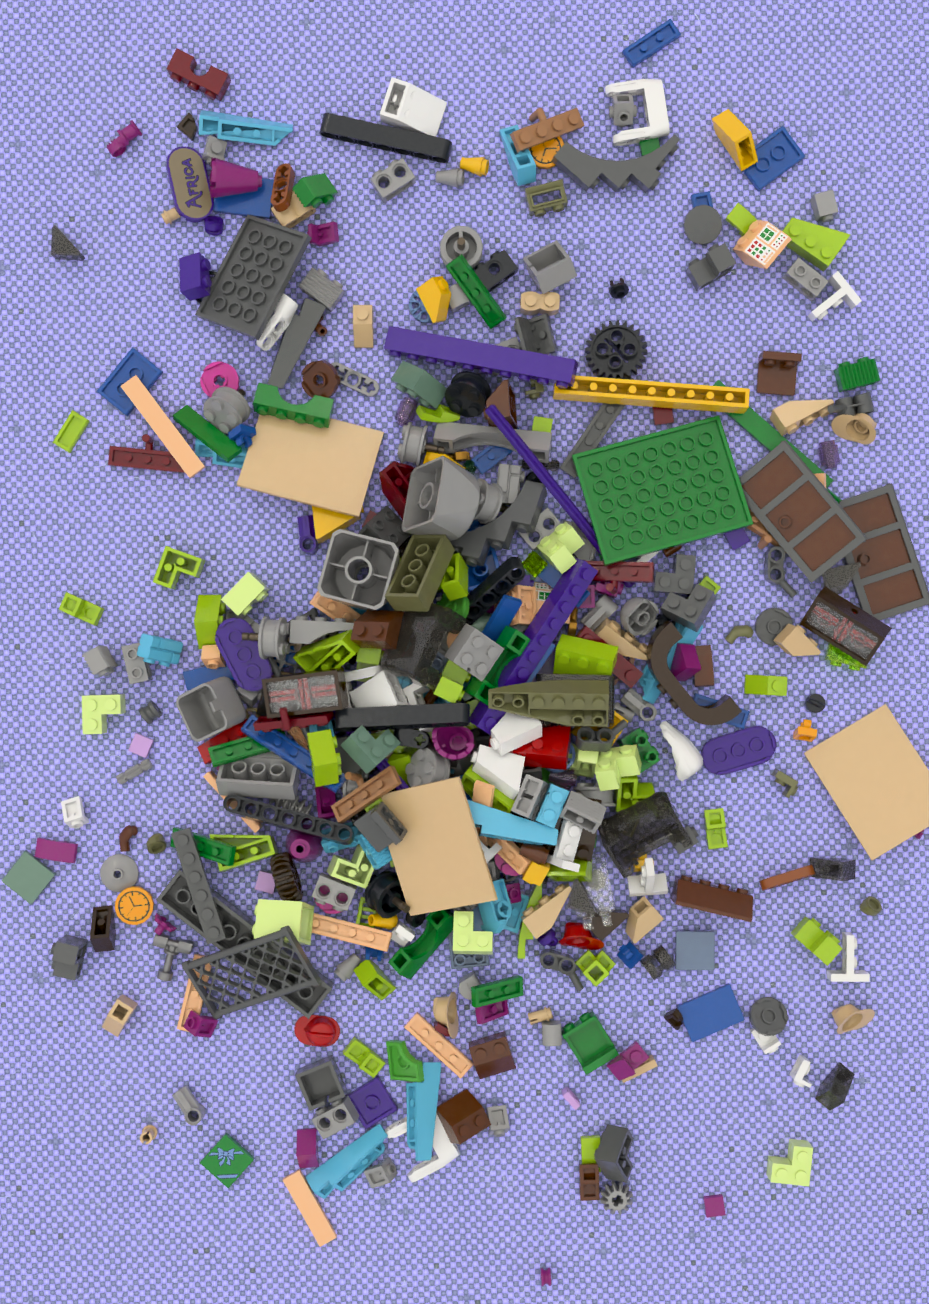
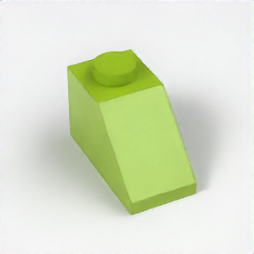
(765, 685)
(374, 979)

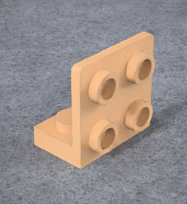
(528, 608)

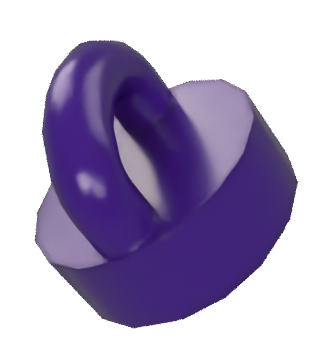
(213, 225)
(547, 937)

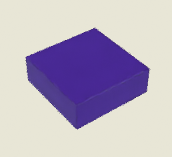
(736, 538)

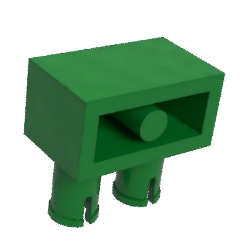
(647, 753)

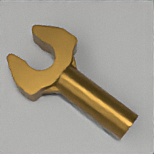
(460, 456)
(573, 623)

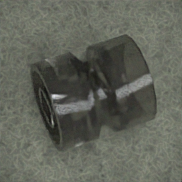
(662, 957)

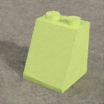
(275, 914)

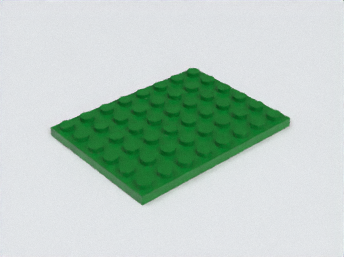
(661, 490)

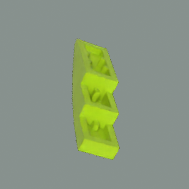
(524, 932)

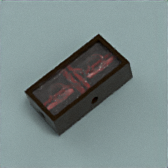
(845, 626)
(305, 692)

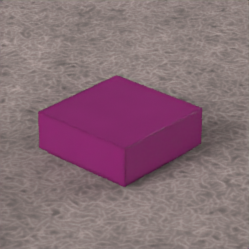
(714, 1205)

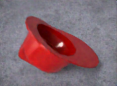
(578, 937)
(317, 1030)

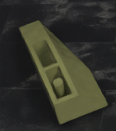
(556, 701)

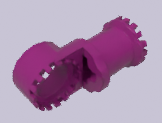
(119, 145)

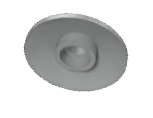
(127, 868)

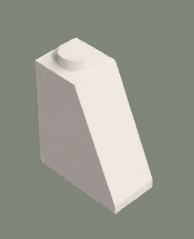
(379, 691)
(514, 732)
(499, 770)

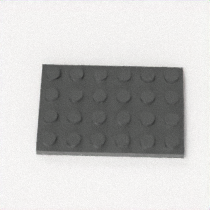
(253, 276)

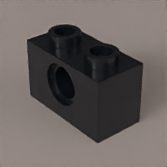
(506, 267)

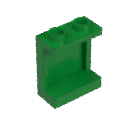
(589, 1042)

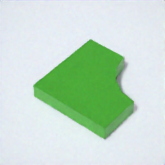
(402, 1064)

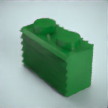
(315, 190)
(856, 375)

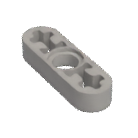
(368, 380)

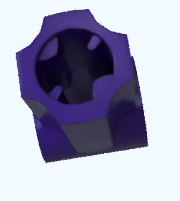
(307, 533)

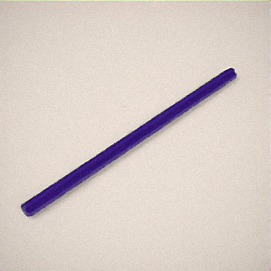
(544, 476)

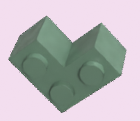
(419, 384)
(368, 751)

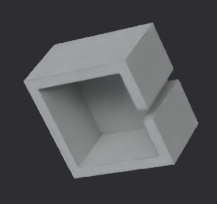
(550, 267)
(474, 652)

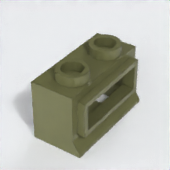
(554, 205)

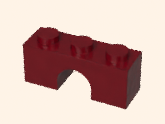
(212, 84)

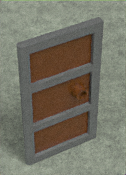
(799, 512)
(889, 570)

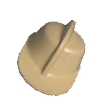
(855, 428)
(446, 1013)
(851, 1018)

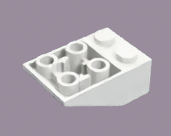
(412, 108)

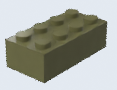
(419, 573)

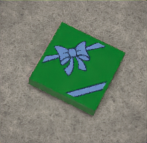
(227, 1160)

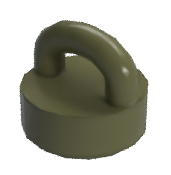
(156, 844)
(870, 906)

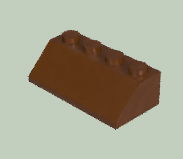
(712, 898)

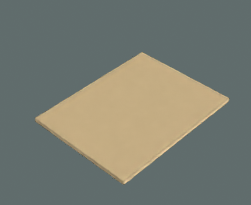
(312, 463)
(875, 781)
(441, 853)

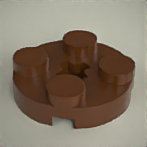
(329, 375)

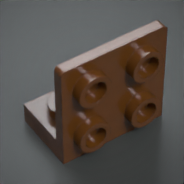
(777, 373)

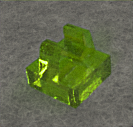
(534, 564)

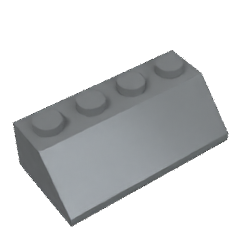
(259, 777)

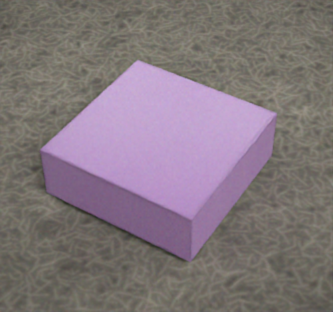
(141, 745)
(265, 882)
(571, 1098)

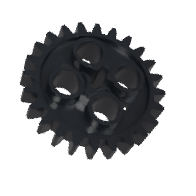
(629, 340)

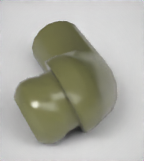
(739, 631)

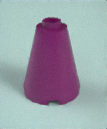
(232, 179)
(311, 846)

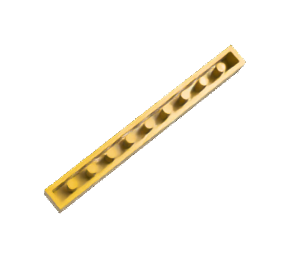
(655, 394)

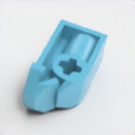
(497, 912)

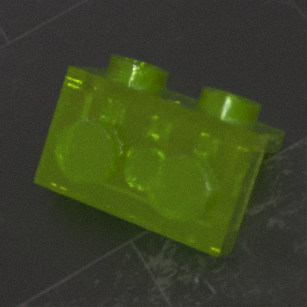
(838, 658)

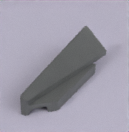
(294, 341)

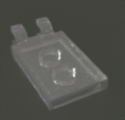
(599, 892)

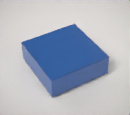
(701, 199)

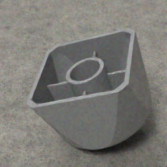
(441, 499)
(344, 559)

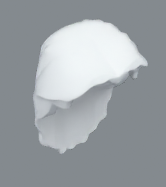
(685, 754)

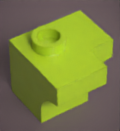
(595, 967)

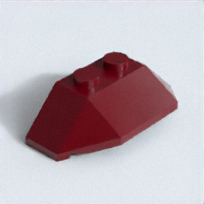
(395, 484)

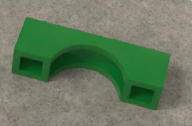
(315, 412)
(514, 644)
(412, 957)

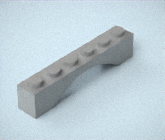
(461, 436)
(306, 631)

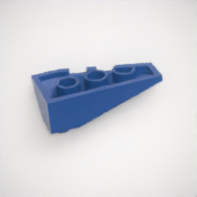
(480, 573)

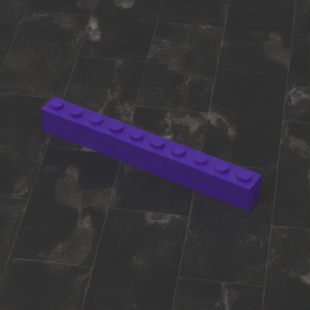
(481, 356)
(542, 633)

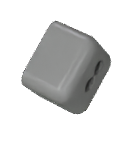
(211, 708)

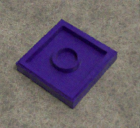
(372, 1102)

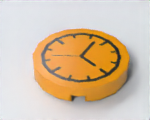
(545, 152)
(134, 905)

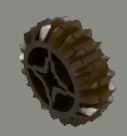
(286, 877)

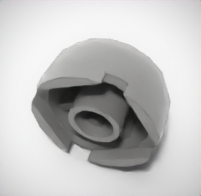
(639, 616)

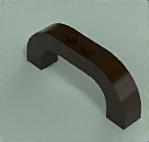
(657, 651)

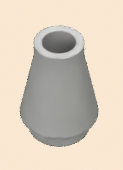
(451, 177)
(345, 969)

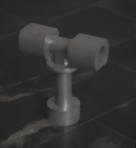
(172, 948)

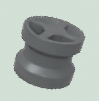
(150, 712)

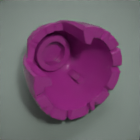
(453, 742)

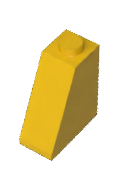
(736, 139)
(329, 521)

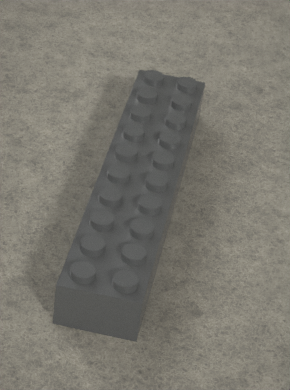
(238, 928)

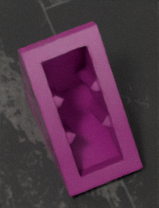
(685, 662)
(307, 1148)

